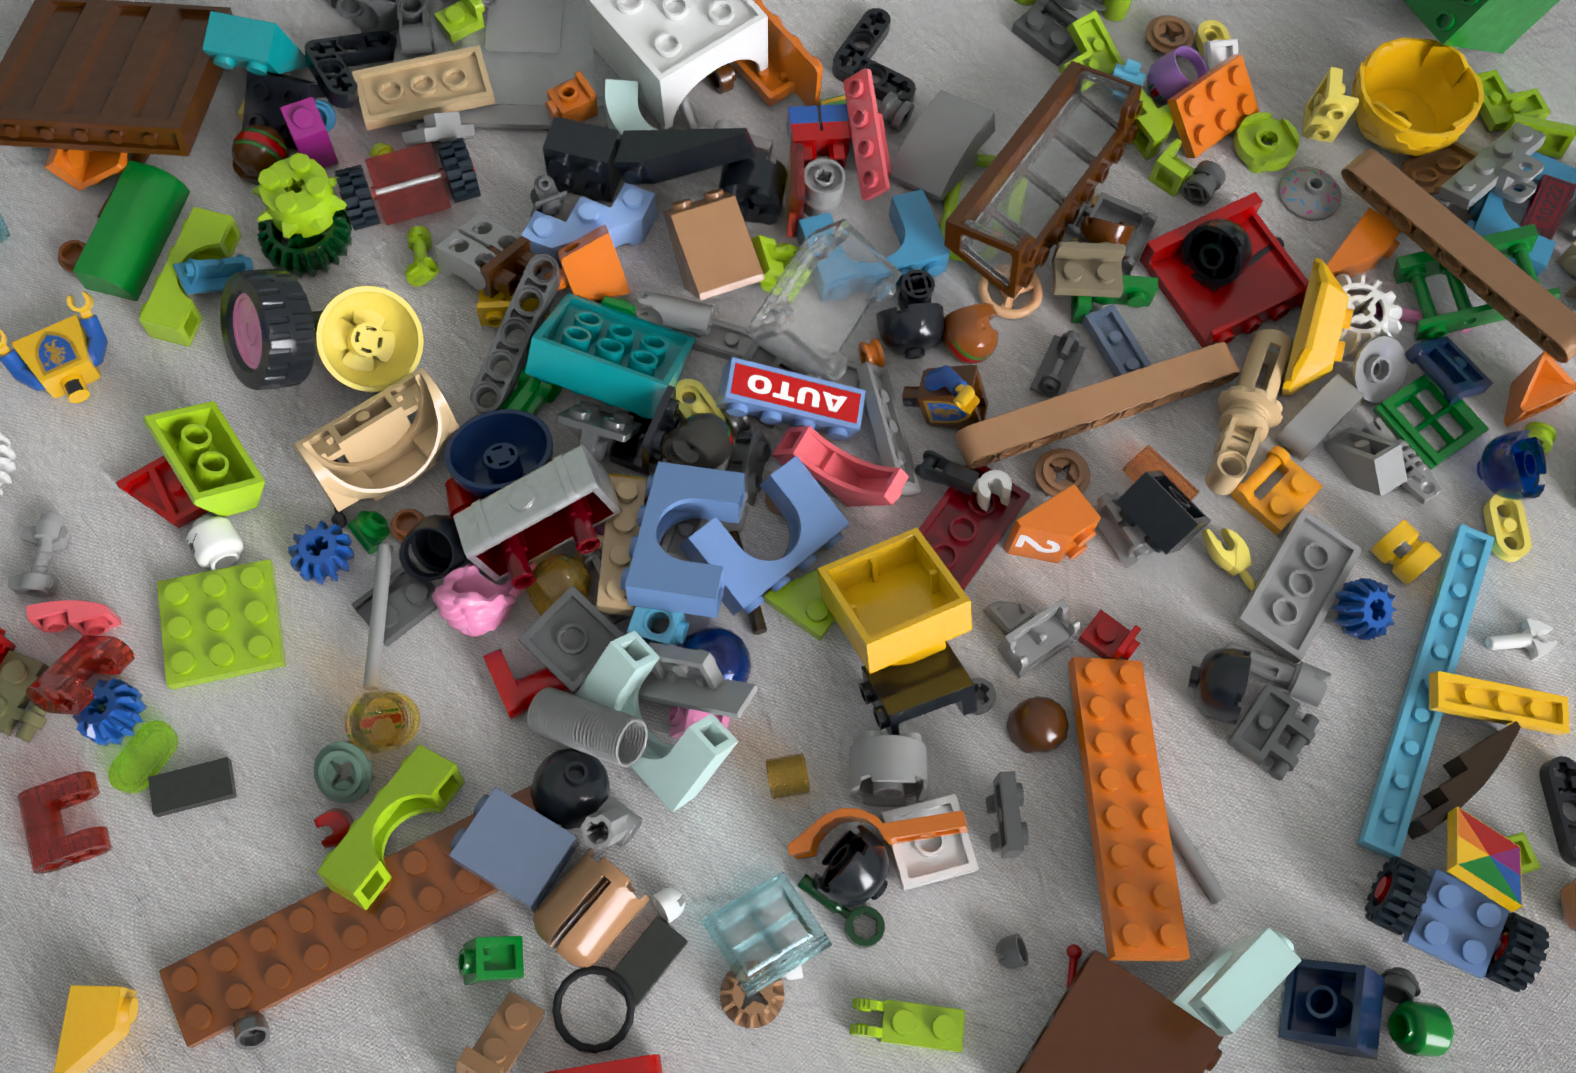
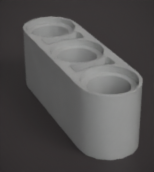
(1320, 416)

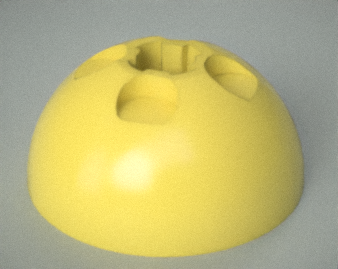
(385, 327)

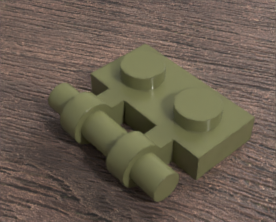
(16, 675)

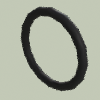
(556, 1011)

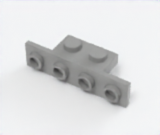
(694, 682)

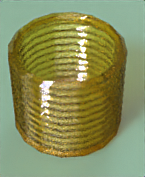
(787, 776)

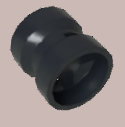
(915, 288)

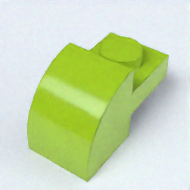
(1153, 127)

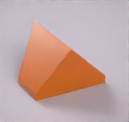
(1537, 389)

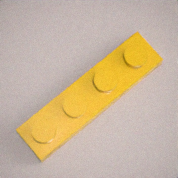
(1498, 703)

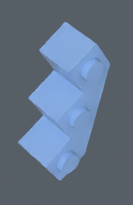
(626, 222)

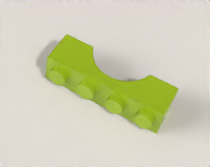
(169, 311)
(419, 786)

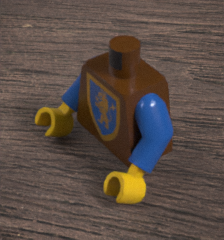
(949, 396)

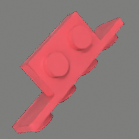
(867, 135)

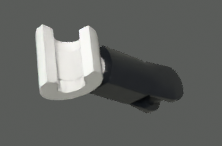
(965, 479)

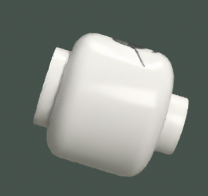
(214, 542)

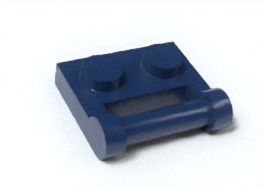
(1448, 368)

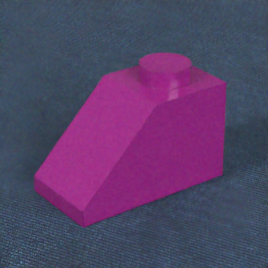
(309, 131)

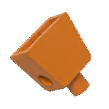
(592, 267)

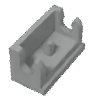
(1039, 639)

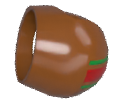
(969, 334)

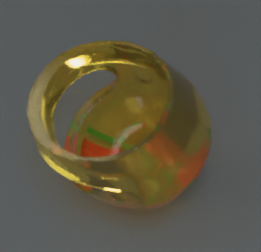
(554, 577)
(380, 721)

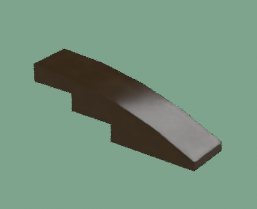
(1468, 775)

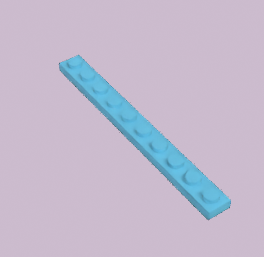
(1415, 724)

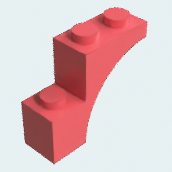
(845, 475)

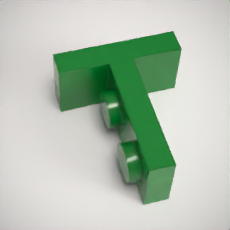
(1137, 293)

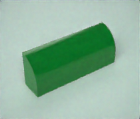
(131, 231)

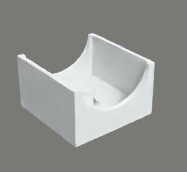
(675, 44)

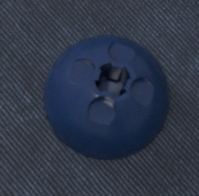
(497, 450)

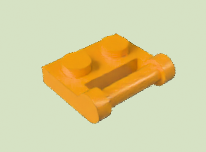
(1285, 498)

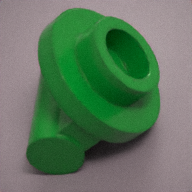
(369, 529)

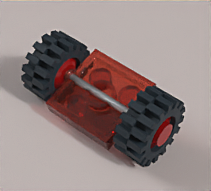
(408, 183)

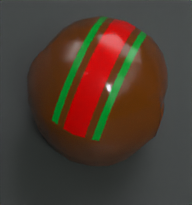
(256, 150)

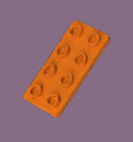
(788, 70)

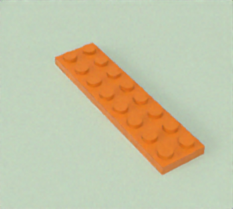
(1127, 812)

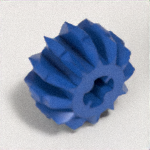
(321, 552)
(1364, 609)
(111, 712)

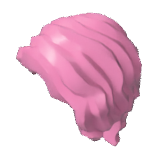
(474, 602)

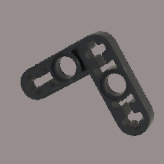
(332, 56)
(862, 57)
(1563, 828)

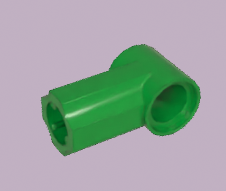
(531, 394)

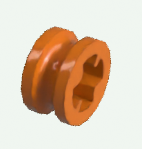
(872, 353)

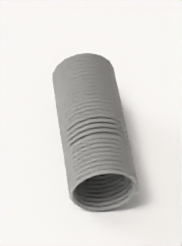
(587, 726)

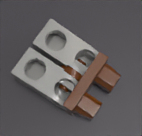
(486, 259)

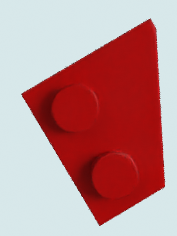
(162, 492)

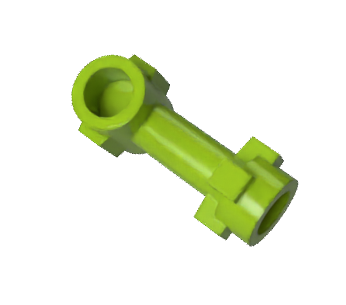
(424, 267)

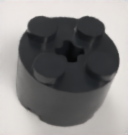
(757, 187)

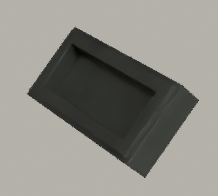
(192, 787)
(649, 959)

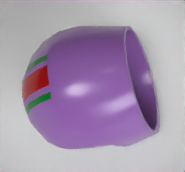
(1166, 79)

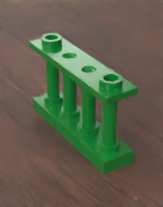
(1417, 266)

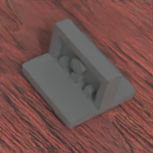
(598, 427)

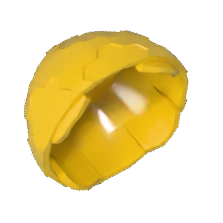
(1415, 96)

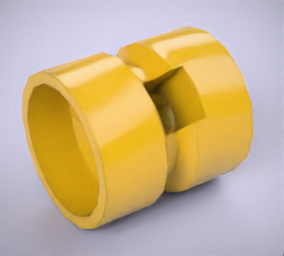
(1415, 561)

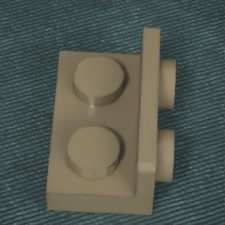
(1088, 269)

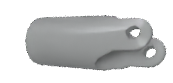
(676, 313)

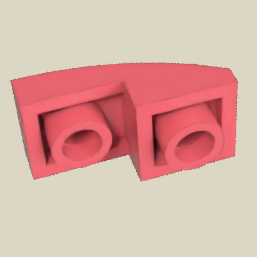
(85, 616)

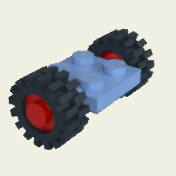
(1457, 924)

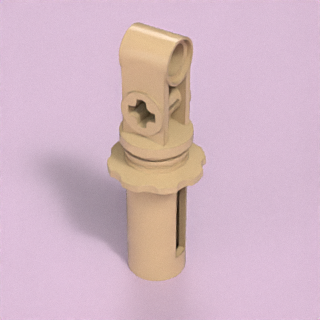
(1248, 411)

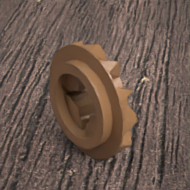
(1174, 28)
(1056, 461)
(756, 1013)

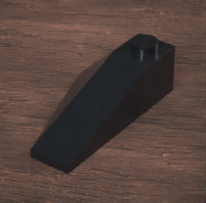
(674, 153)

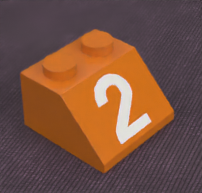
(1054, 528)

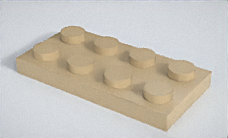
(423, 86)

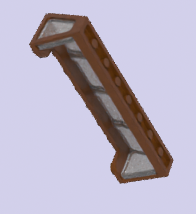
(1044, 176)

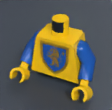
(61, 355)

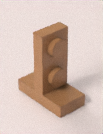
(502, 1038)

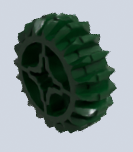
(306, 253)

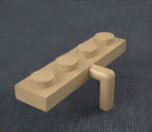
(616, 545)

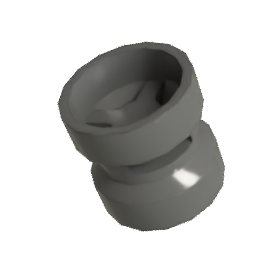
(1201, 185)

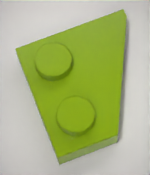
(803, 605)

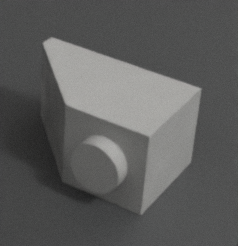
(1368, 460)

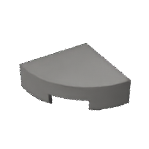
(1008, 615)

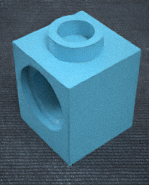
(645, 617)

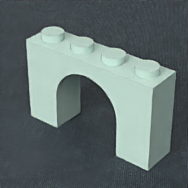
(670, 771)
(1237, 980)

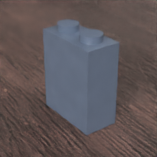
(513, 848)

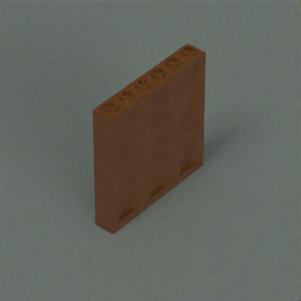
(108, 77)

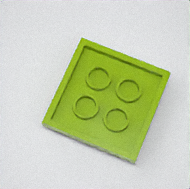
(220, 624)

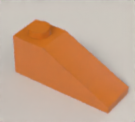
(1365, 245)

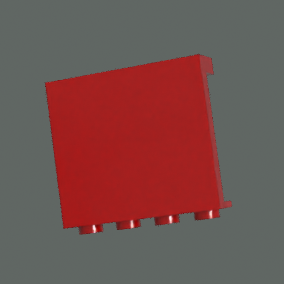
(1260, 294)

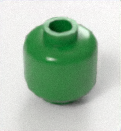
(1421, 1029)

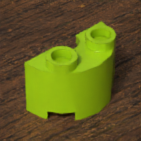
(772, 259)

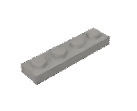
(887, 424)

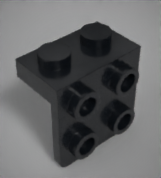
(645, 447)

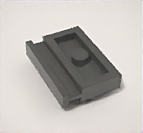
(407, 604)

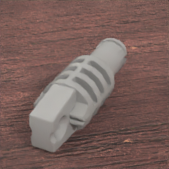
(1420, 480)

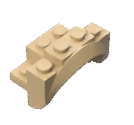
(380, 442)

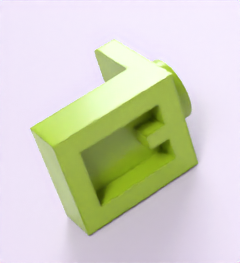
(461, 19)

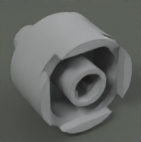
(888, 768)

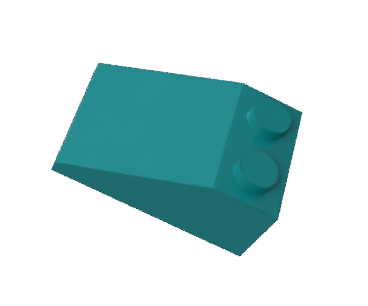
(250, 44)

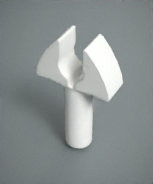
(1525, 639)

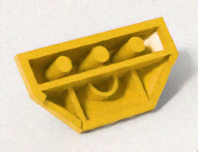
(1318, 330)

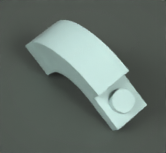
(622, 106)

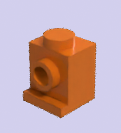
(572, 100)

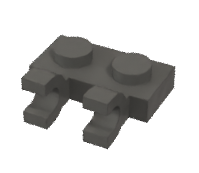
(1005, 802)

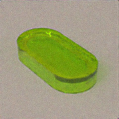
(143, 757)

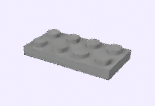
(1298, 586)

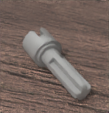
(1301, 680)

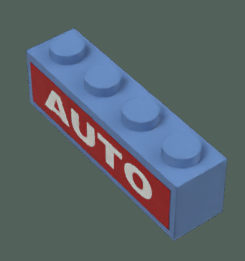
(790, 399)

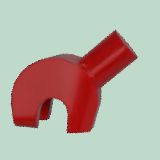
(339, 821)

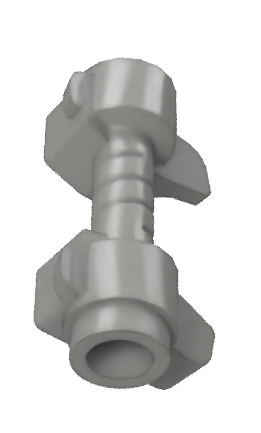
(48, 536)

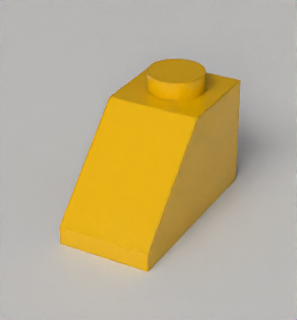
(93, 1025)

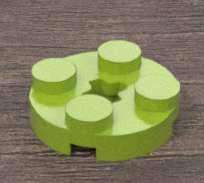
(1261, 156)

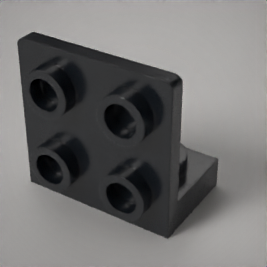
(270, 92)

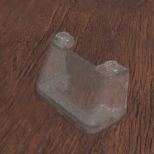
(823, 299)

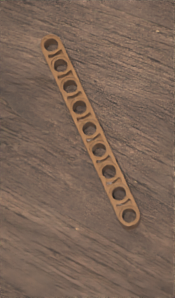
(1464, 254)
(1096, 405)

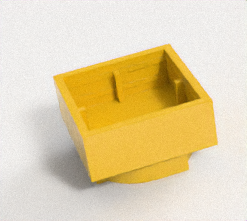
(895, 601)

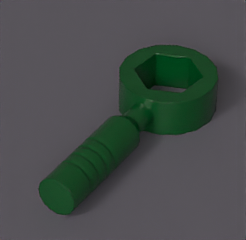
(806, 885)

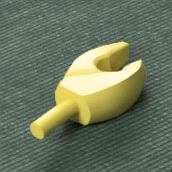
(1233, 560)

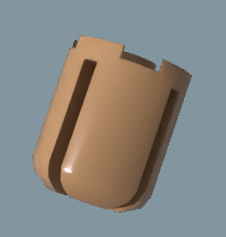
(587, 910)

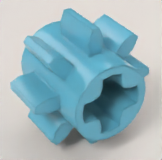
(1130, 72)

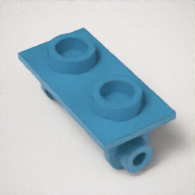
(210, 274)

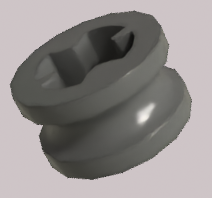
(736, 423)
(989, 698)

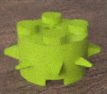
(298, 196)

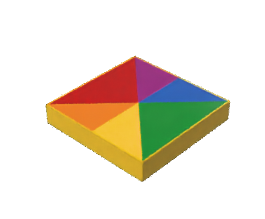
(1484, 859)

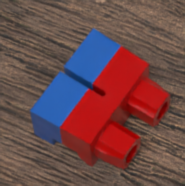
(821, 135)

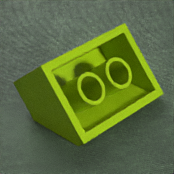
(207, 458)

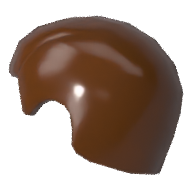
(1099, 230)
(1038, 725)

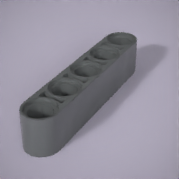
(515, 319)

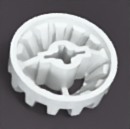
(1357, 335)

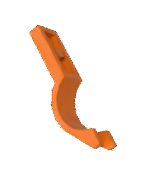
(895, 832)

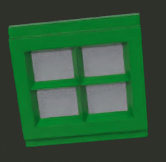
(1429, 422)

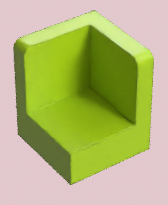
(1170, 171)

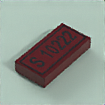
(1548, 205)

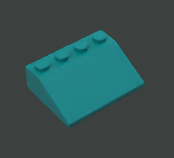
(608, 355)

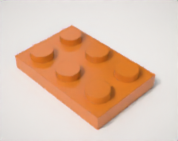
(1213, 105)

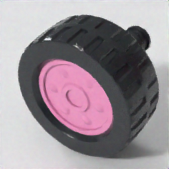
(268, 328)

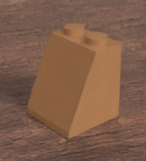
(712, 245)

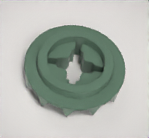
(328, 771)

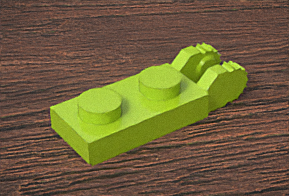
(912, 1024)

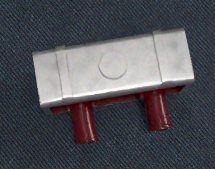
(537, 516)

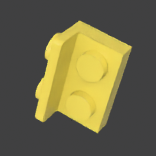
(1328, 108)

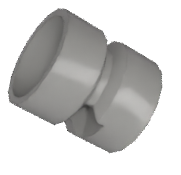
(823, 187)

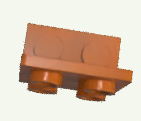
(85, 167)

